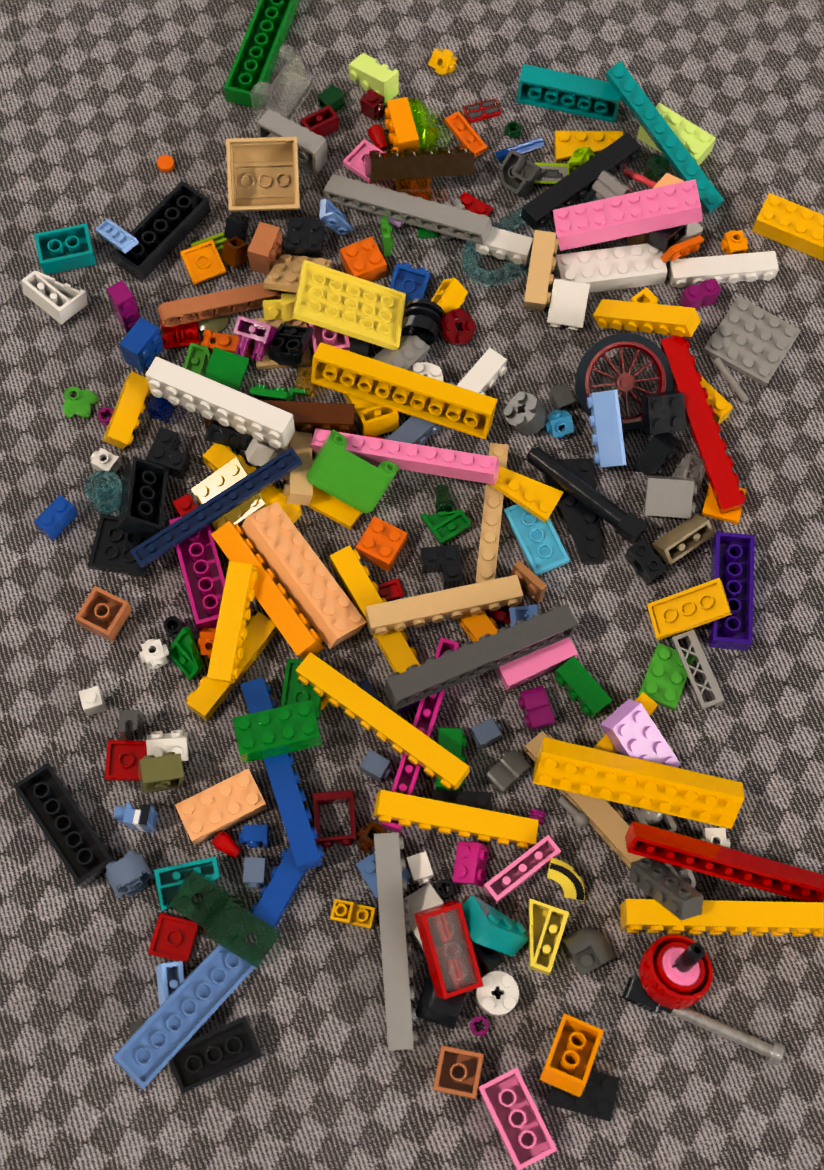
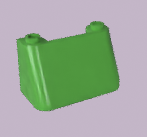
(348, 475)

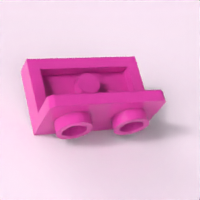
(470, 863)

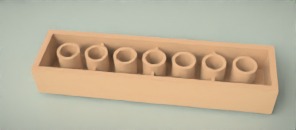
(303, 574)

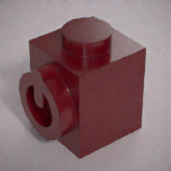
(372, 104)

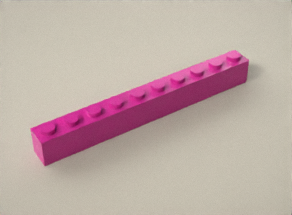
(425, 722)

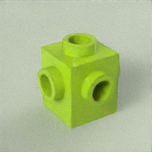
(580, 156)

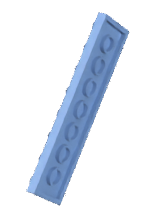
(181, 1015)

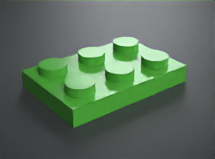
(665, 677)

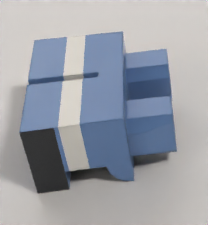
(137, 819)

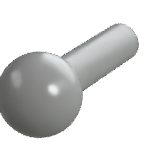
(580, 818)

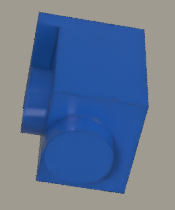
(255, 835)

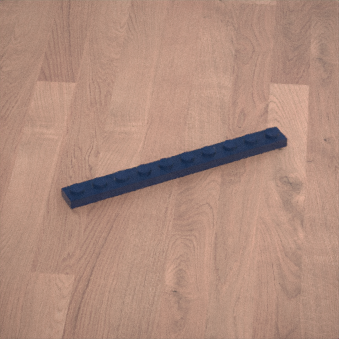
(216, 507)

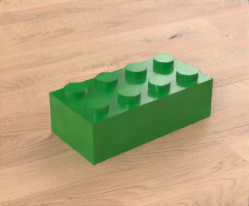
(277, 731)

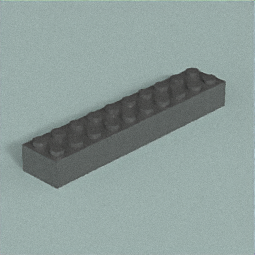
(479, 657)

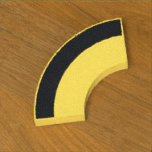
(568, 879)

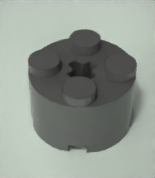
(525, 413)

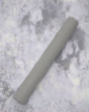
(731, 380)

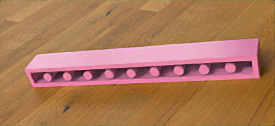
(418, 457)

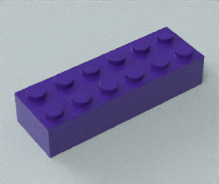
(734, 564)

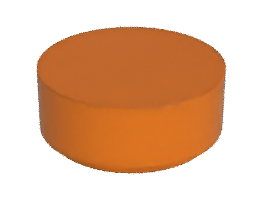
(165, 163)

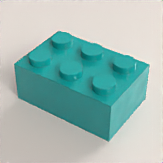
(65, 249)

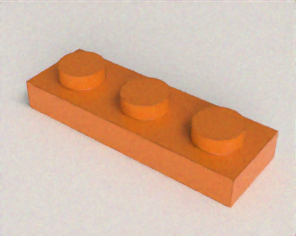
(465, 133)
(682, 249)

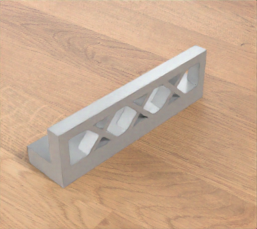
(702, 667)

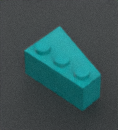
(171, 877)
(493, 928)

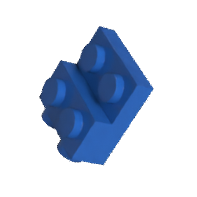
(410, 281)

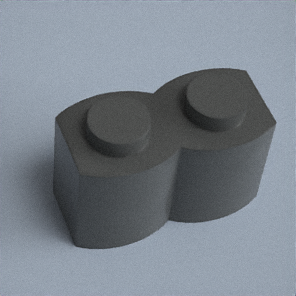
(506, 771)

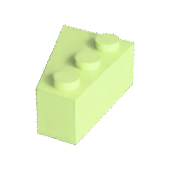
(374, 76)

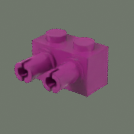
(253, 330)

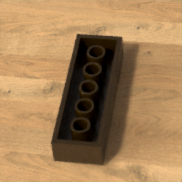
(419, 163)

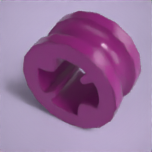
(103, 412)
(538, 815)
(481, 1032)

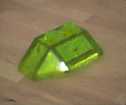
(424, 124)

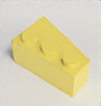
(545, 933)

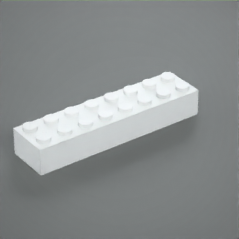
(220, 403)

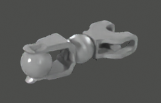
(653, 818)

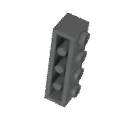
(666, 888)

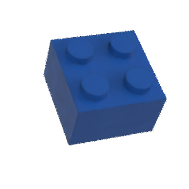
(141, 344)

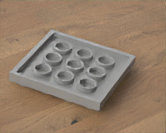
(752, 341)

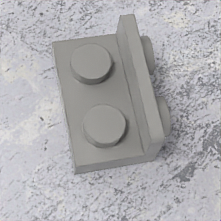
(690, 467)

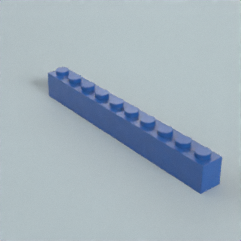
(285, 787)

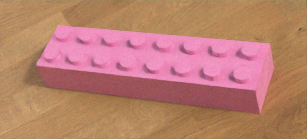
(628, 215)

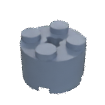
(129, 874)

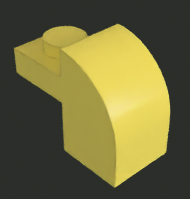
(280, 308)

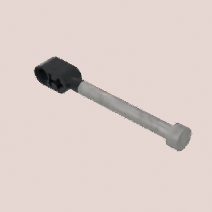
(637, 995)

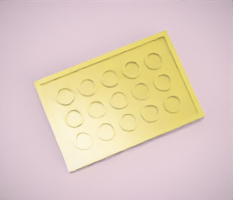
(349, 305)

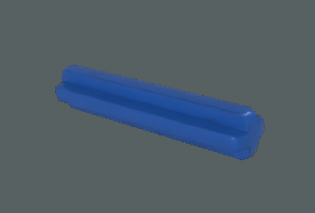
(521, 148)

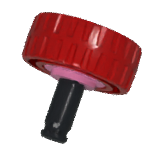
(676, 971)

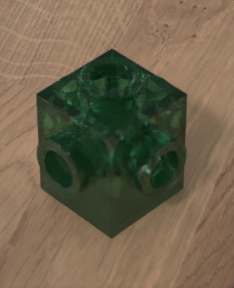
(656, 167)

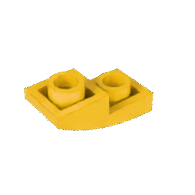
(353, 914)

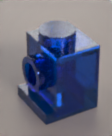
(161, 406)

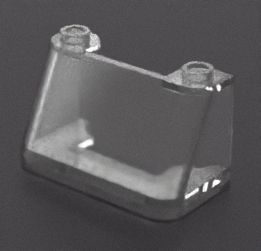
(287, 89)

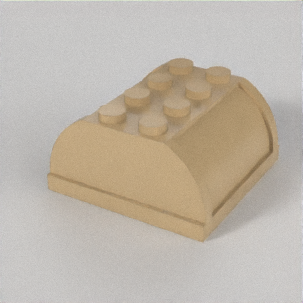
(262, 174)

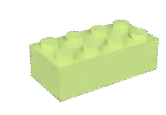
(695, 140)

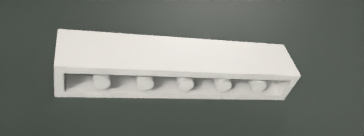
(723, 268)

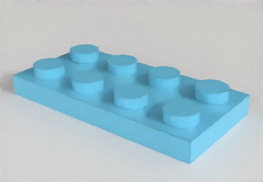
(537, 540)

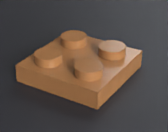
(530, 583)

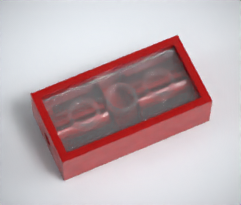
(448, 949)

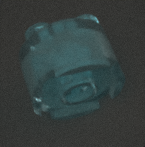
(103, 491)

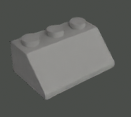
(410, 351)

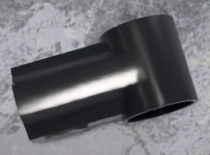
(172, 620)

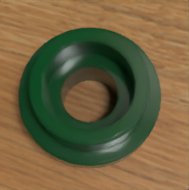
(513, 125)

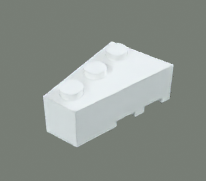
(53, 297)

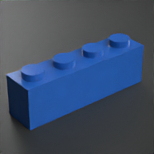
(280, 889)

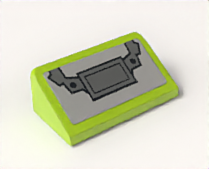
(551, 172)

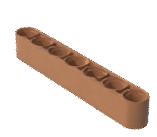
(215, 304)

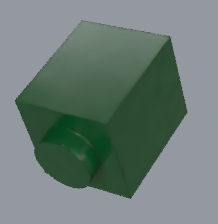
(332, 97)

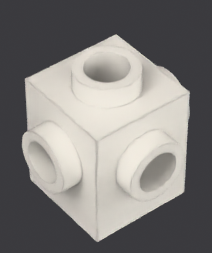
(154, 653)
(716, 836)

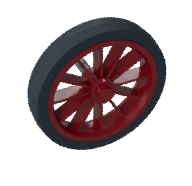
(624, 381)

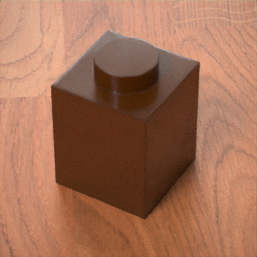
(234, 252)

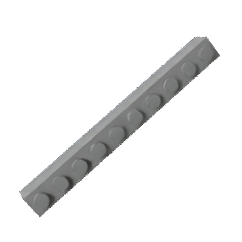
(408, 209)
(393, 941)

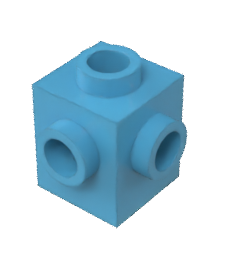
(559, 424)

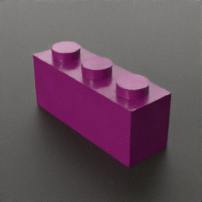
(123, 305)

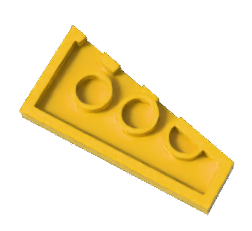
(568, 141)
(528, 493)

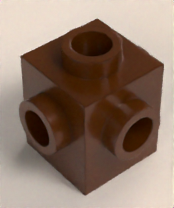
(366, 836)

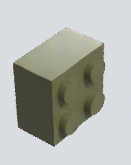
(160, 772)

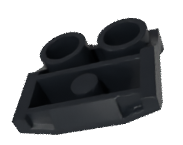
(290, 344)
(438, 1010)

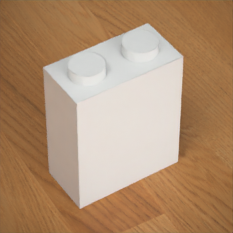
(568, 303)

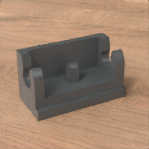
(130, 721)

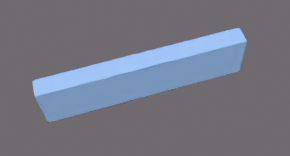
(116, 236)

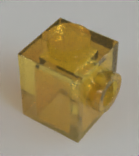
(304, 381)

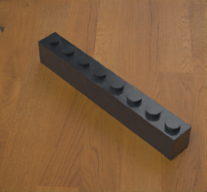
(580, 181)

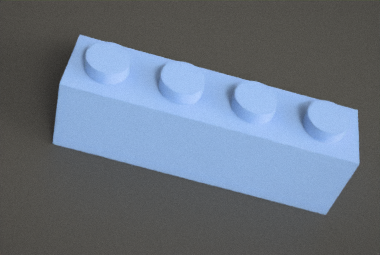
(606, 428)

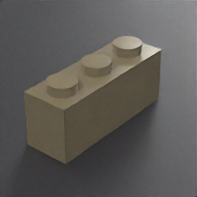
(683, 539)

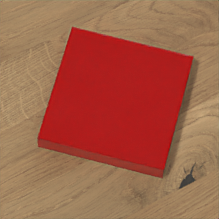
(123, 759)
(173, 938)

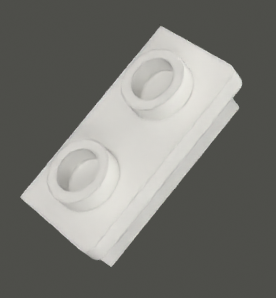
(160, 743)

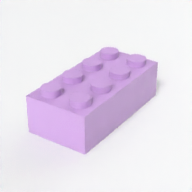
(637, 736)

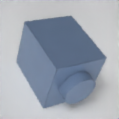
(486, 733)
(376, 766)
(254, 872)

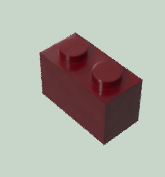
(322, 121)

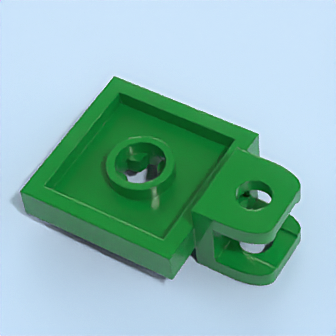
(277, 394)

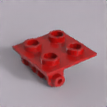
(179, 335)

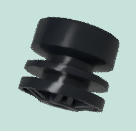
(422, 320)

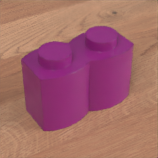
(700, 295)
(537, 709)

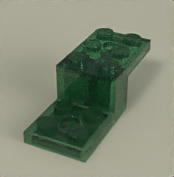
(224, 918)

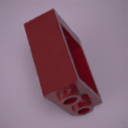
(332, 798)

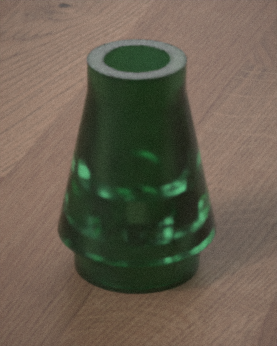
(443, 499)

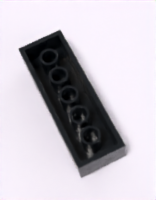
(163, 230)
(64, 825)

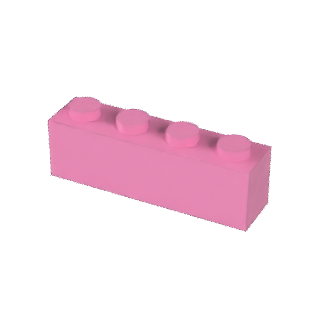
(536, 664)
(521, 869)

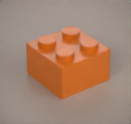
(364, 260)
(381, 544)

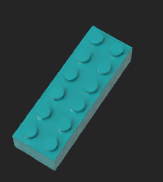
(568, 93)

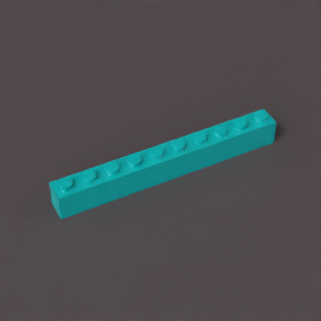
(663, 135)

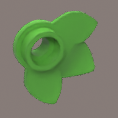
(80, 404)

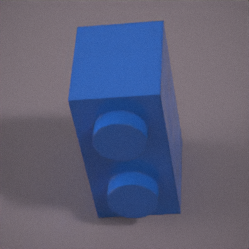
(56, 517)

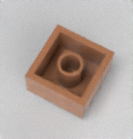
(265, 248)
(103, 614)
(458, 1072)

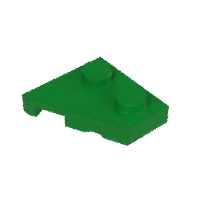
(446, 524)
(185, 654)

